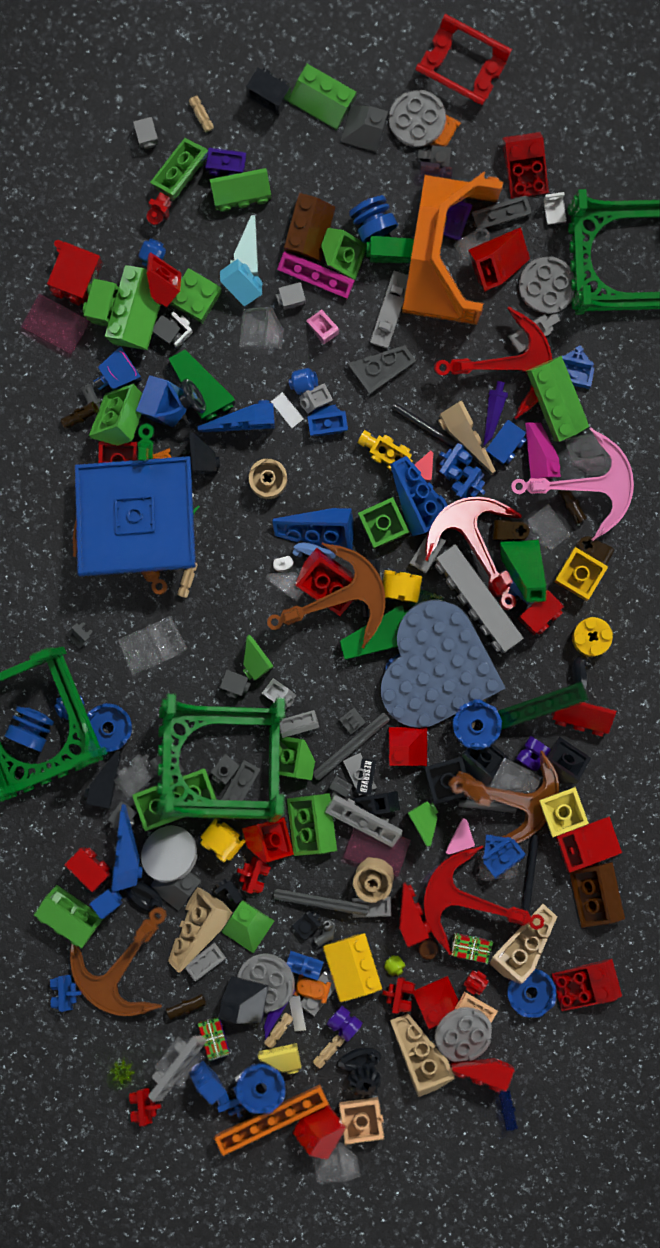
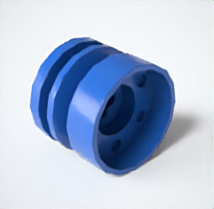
(372, 216)
(29, 728)

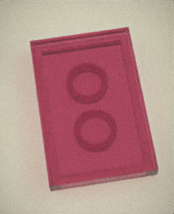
(55, 324)
(364, 846)

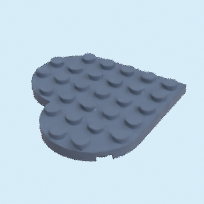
(438, 666)

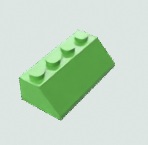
(133, 311)
(558, 399)
(147, 800)

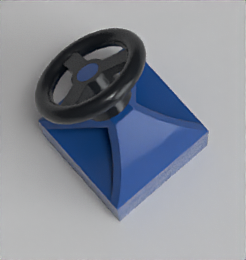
(167, 402)

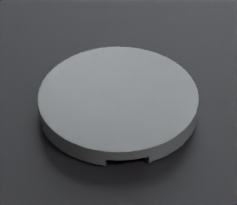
(417, 118)
(546, 285)
(169, 854)
(273, 972)
(463, 1034)

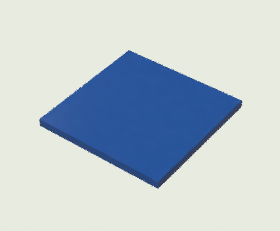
(134, 516)

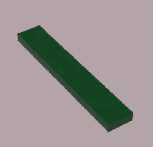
(542, 705)

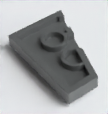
(381, 368)

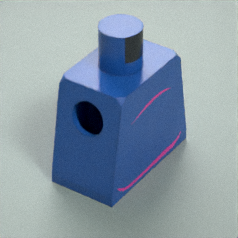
(117, 371)

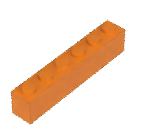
(266, 1123)

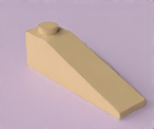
(459, 426)
(202, 923)
(522, 951)
(424, 1062)

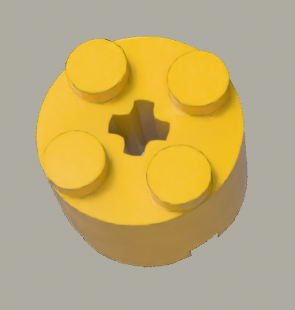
(402, 586)
(581, 638)
(222, 840)

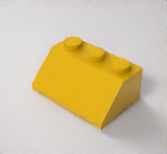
(352, 967)

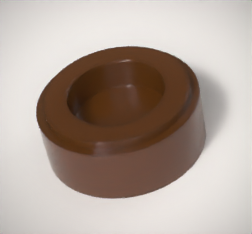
(428, 949)

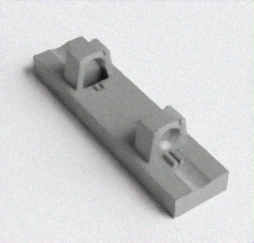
(390, 311)
(363, 820)
(167, 1080)

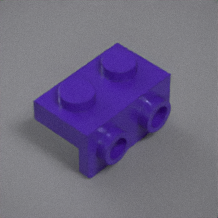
(225, 162)

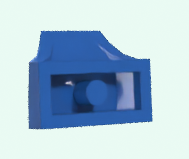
(327, 421)

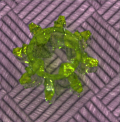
(122, 1077)

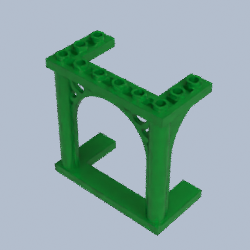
(586, 208)
(173, 713)
(90, 747)

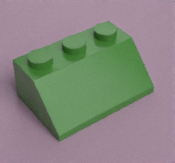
(322, 96)
(179, 168)
(241, 189)
(117, 416)
(310, 825)
(68, 916)

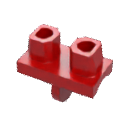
(158, 209)
(250, 874)
(403, 986)
(146, 1107)

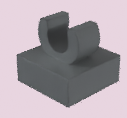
(78, 635)
(352, 720)
(340, 787)

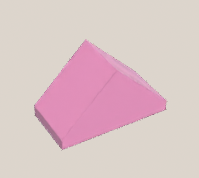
(323, 327)
(461, 839)

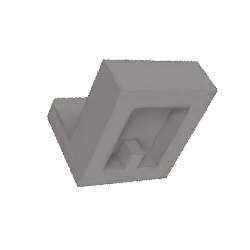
(316, 398)
(277, 690)

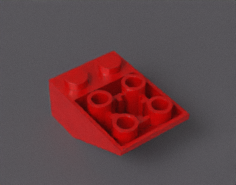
(526, 164)
(499, 258)
(588, 844)
(410, 922)
(587, 985)
(488, 1071)

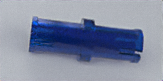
(508, 1110)

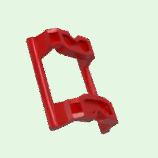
(442, 43)

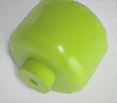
(394, 966)

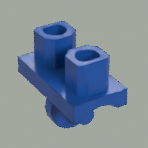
(452, 460)
(472, 485)
(304, 965)
(66, 993)
(225, 1103)

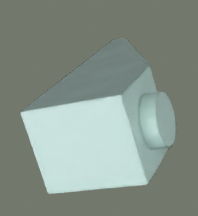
(247, 247)

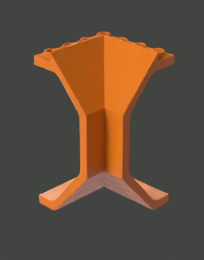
(429, 284)

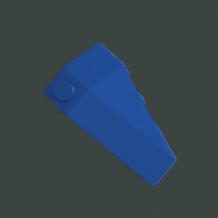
(249, 418)
(417, 498)
(127, 860)

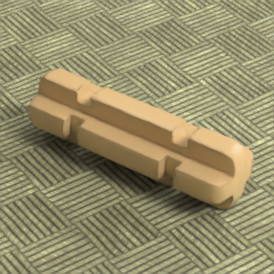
(201, 113)
(186, 582)
(278, 1030)
(328, 1051)

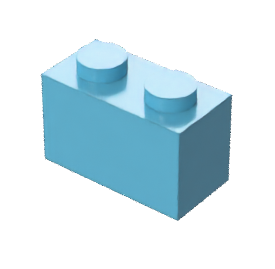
(241, 282)

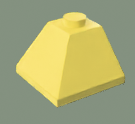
(563, 812)
(282, 1058)

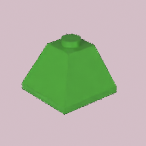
(343, 252)
(255, 660)
(295, 758)
(424, 821)
(248, 926)

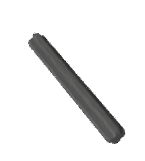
(352, 745)
(321, 902)

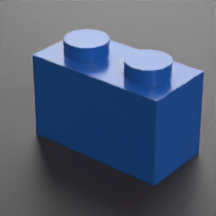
(505, 442)
(106, 902)
(207, 1082)

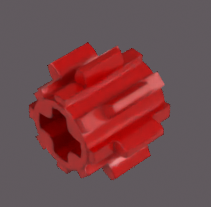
(476, 982)

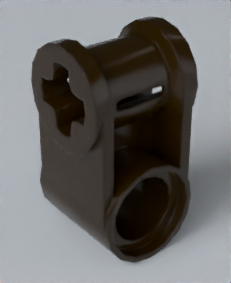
(505, 530)
(597, 550)

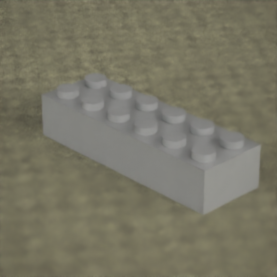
(478, 599)

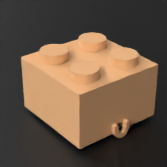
(361, 1120)

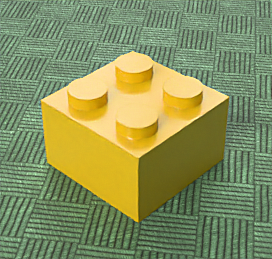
(580, 574)

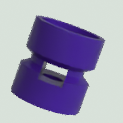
(532, 746)
(344, 1023)

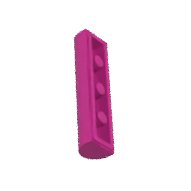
(316, 274)

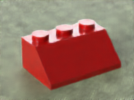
(324, 576)
(584, 717)

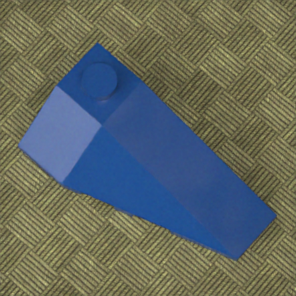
(327, 526)

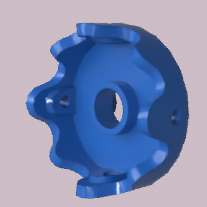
(477, 711)
(119, 718)
(540, 1003)
(264, 1102)

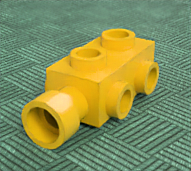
(392, 450)

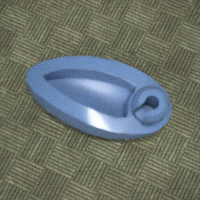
(308, 548)

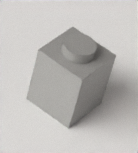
(146, 133)
(291, 296)

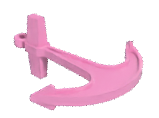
(616, 483)

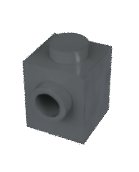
(167, 330)
(235, 684)
(224, 770)
(115, 817)

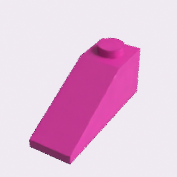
(542, 455)

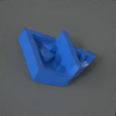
(579, 368)
(501, 854)

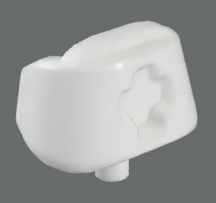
(283, 564)

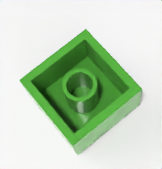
(196, 296)
(100, 301)
(383, 523)

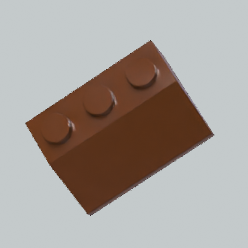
(309, 227)
(597, 895)

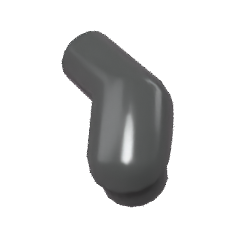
(327, 934)

